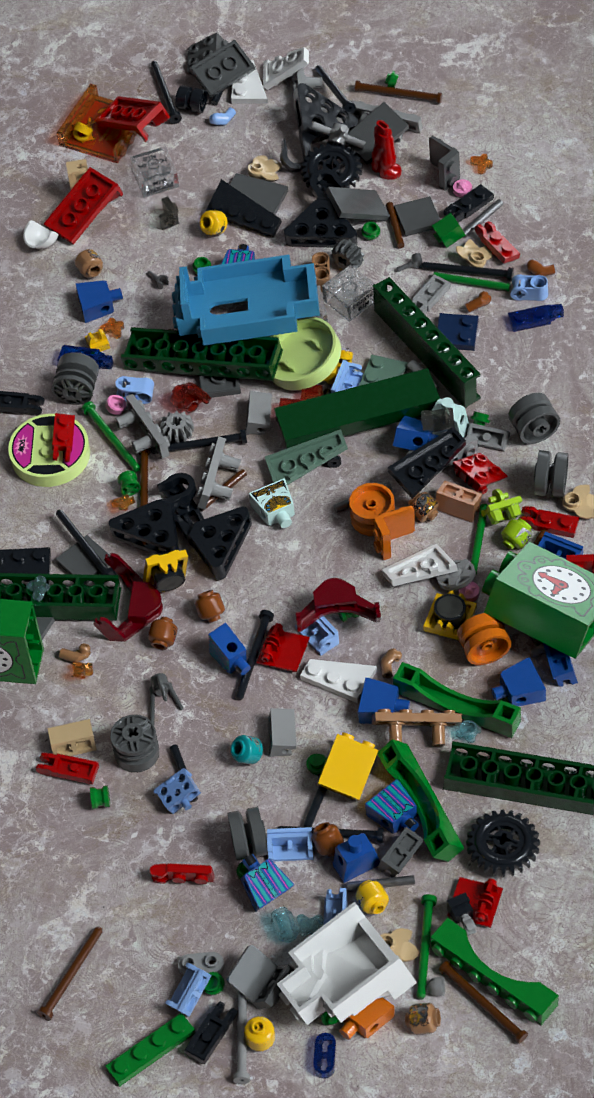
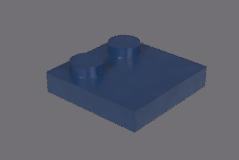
(459, 329)

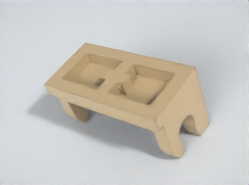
(76, 170)
(72, 738)

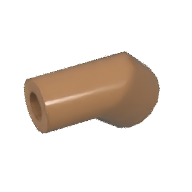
(75, 656)
(386, 662)

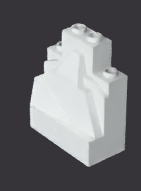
(342, 969)

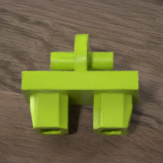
(494, 511)

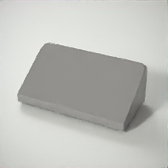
(489, 436)

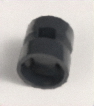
(190, 98)

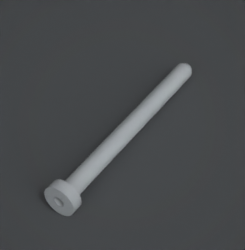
(241, 1075)

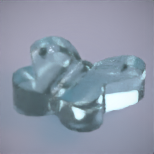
(39, 587)
(309, 925)

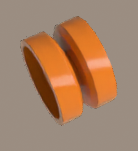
(368, 502)
(483, 639)

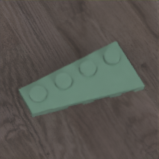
(382, 368)
(305, 457)

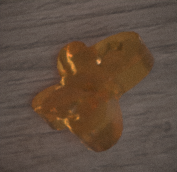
(482, 162)
(113, 327)
(123, 502)
(82, 669)

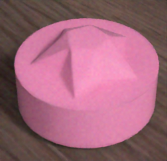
(461, 187)
(115, 404)
(470, 592)

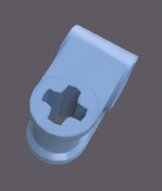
(531, 287)
(140, 387)

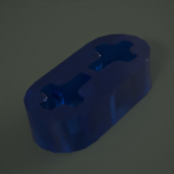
(319, 1055)

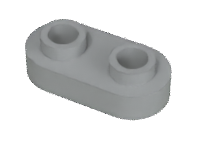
(201, 961)

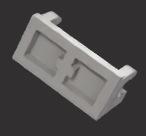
(258, 412)
(281, 732)

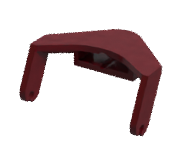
(334, 597)
(143, 607)

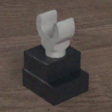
(461, 911)

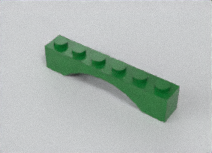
(492, 715)
(437, 828)
(531, 998)

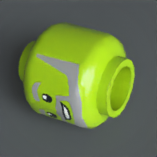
(516, 534)

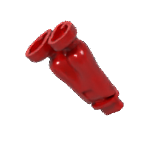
(384, 153)

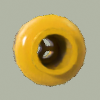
(213, 222)
(371, 897)
(259, 1033)

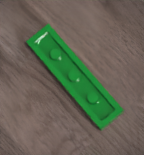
(150, 1049)

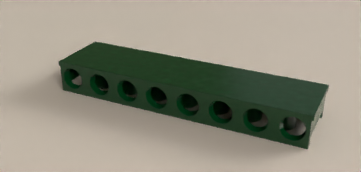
(424, 343)
(169, 353)
(358, 408)
(65, 601)
(520, 781)

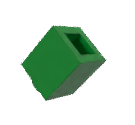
(448, 230)

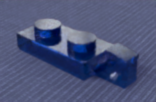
(535, 317)
(103, 361)

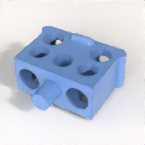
(178, 791)

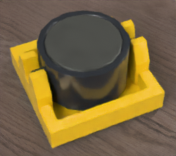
(166, 570)
(448, 614)

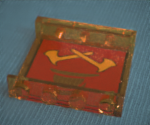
(104, 141)

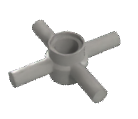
(338, 134)

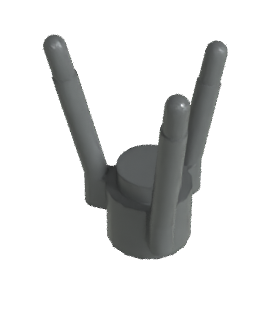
(160, 687)

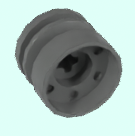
(75, 378)
(135, 743)

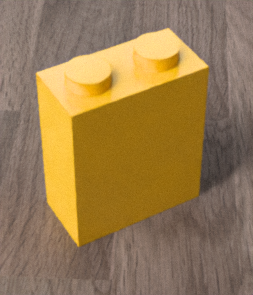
(348, 766)

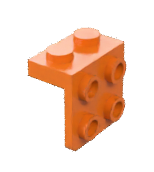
(392, 526)

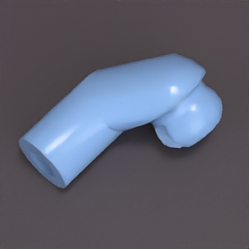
(222, 118)

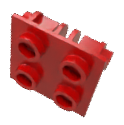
(478, 472)
(283, 649)
(483, 899)

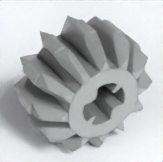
(177, 426)

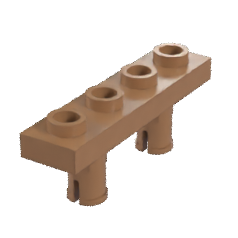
(405, 717)

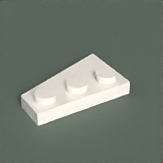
(284, 67)
(249, 90)
(420, 566)
(338, 677)

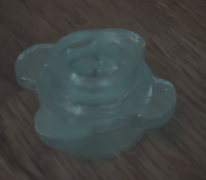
(465, 726)

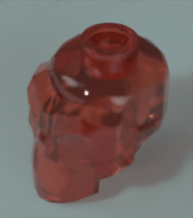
(188, 397)

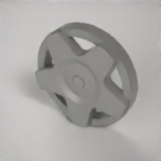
(456, 577)

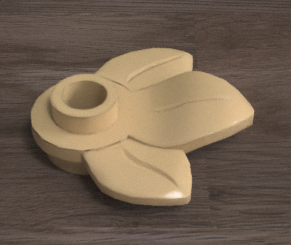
(264, 168)
(473, 254)
(582, 502)
(400, 944)

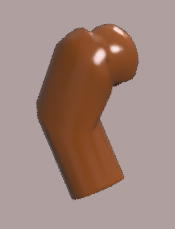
(538, 269)
(483, 300)

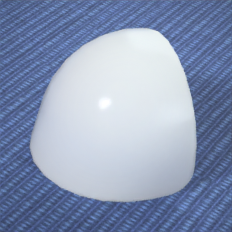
(38, 236)

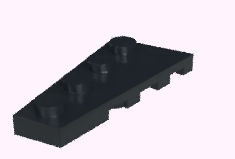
(243, 210)
(423, 464)
(26, 561)

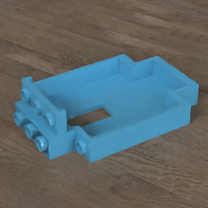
(274, 294)

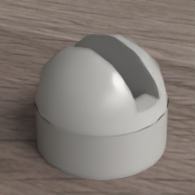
(436, 986)

